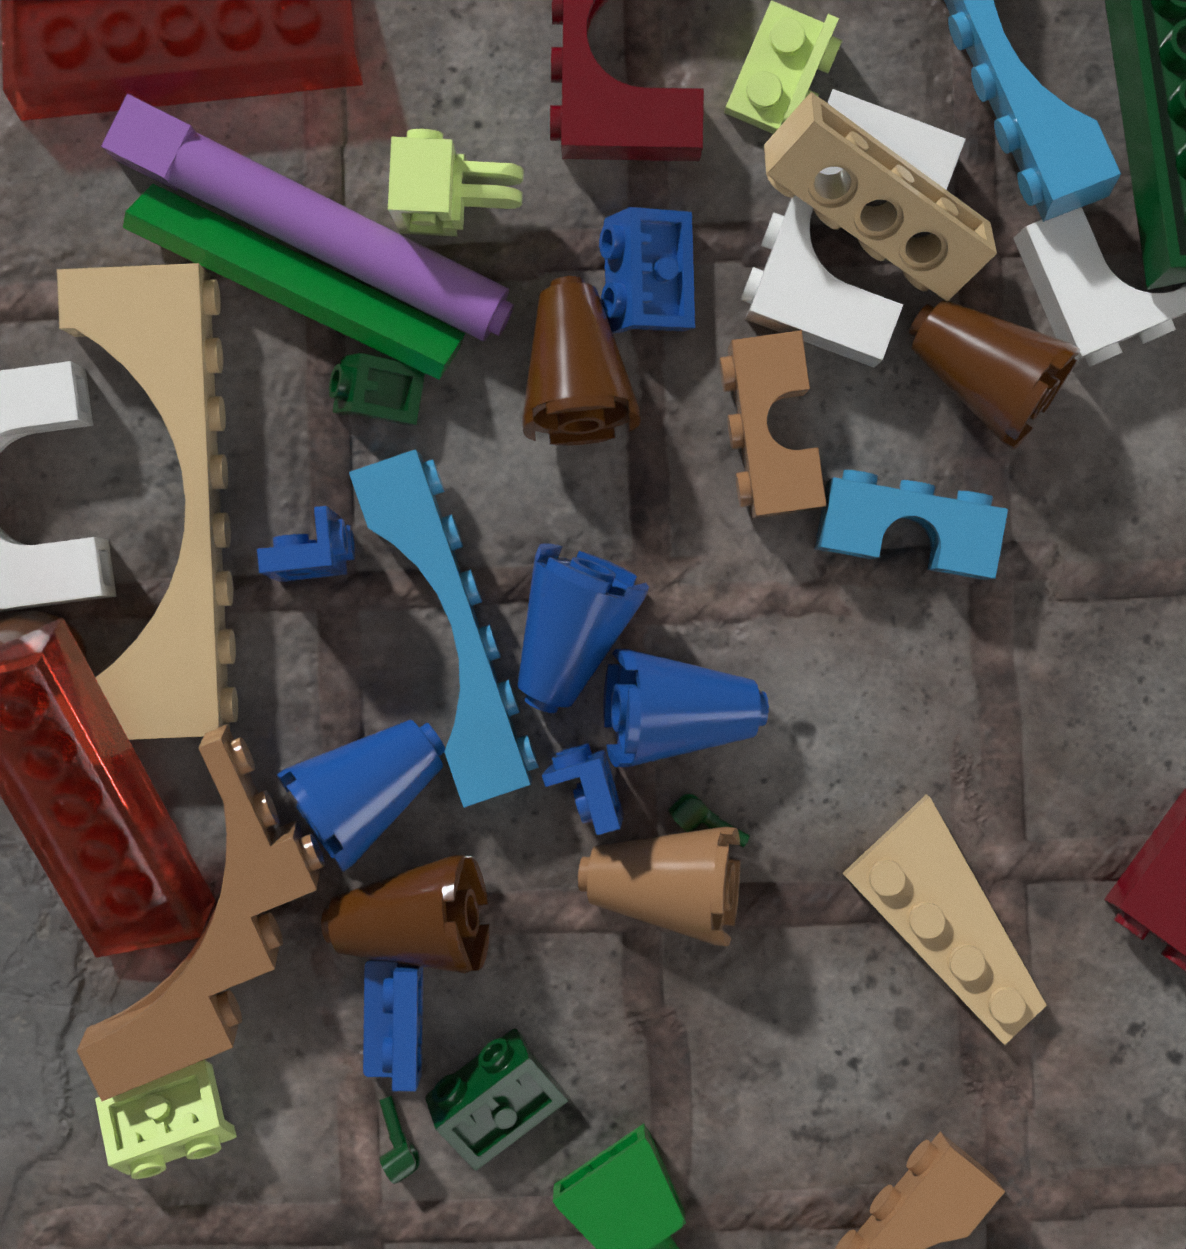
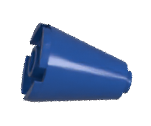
(572, 623)
(675, 708)
(363, 786)

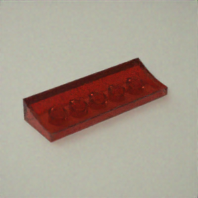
(93, 53)
(91, 802)

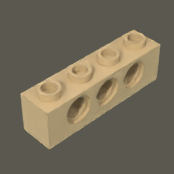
(822, 138)

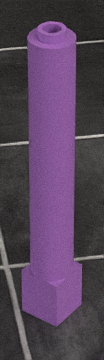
(305, 219)

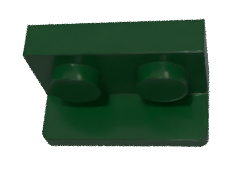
(493, 1100)

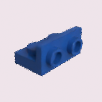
(648, 270)
(300, 558)
(596, 793)
(393, 1023)

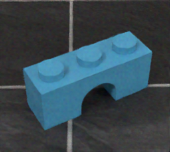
(961, 531)

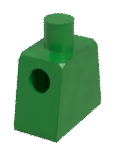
(623, 1197)

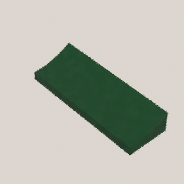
(1151, 86)

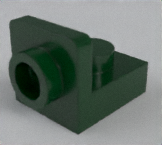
(376, 389)

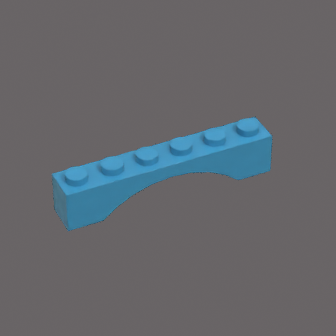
(1056, 147)
(483, 744)

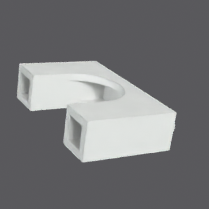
(795, 286)
(1084, 296)
(63, 571)

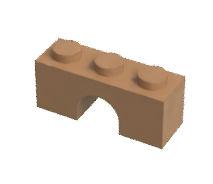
(760, 374)

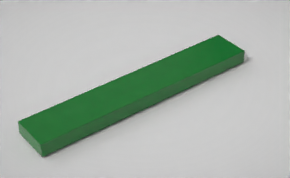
(294, 280)

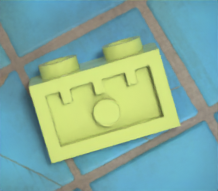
(782, 66)
(164, 1122)

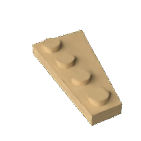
(938, 907)

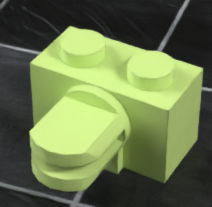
(435, 184)

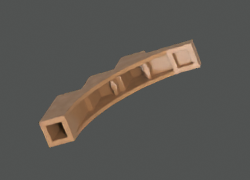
(189, 1012)

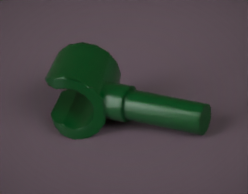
(691, 812)
(404, 1157)

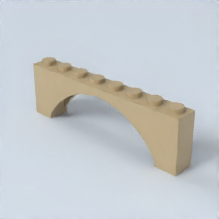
(162, 333)

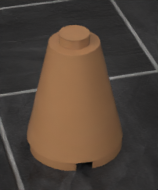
(669, 881)

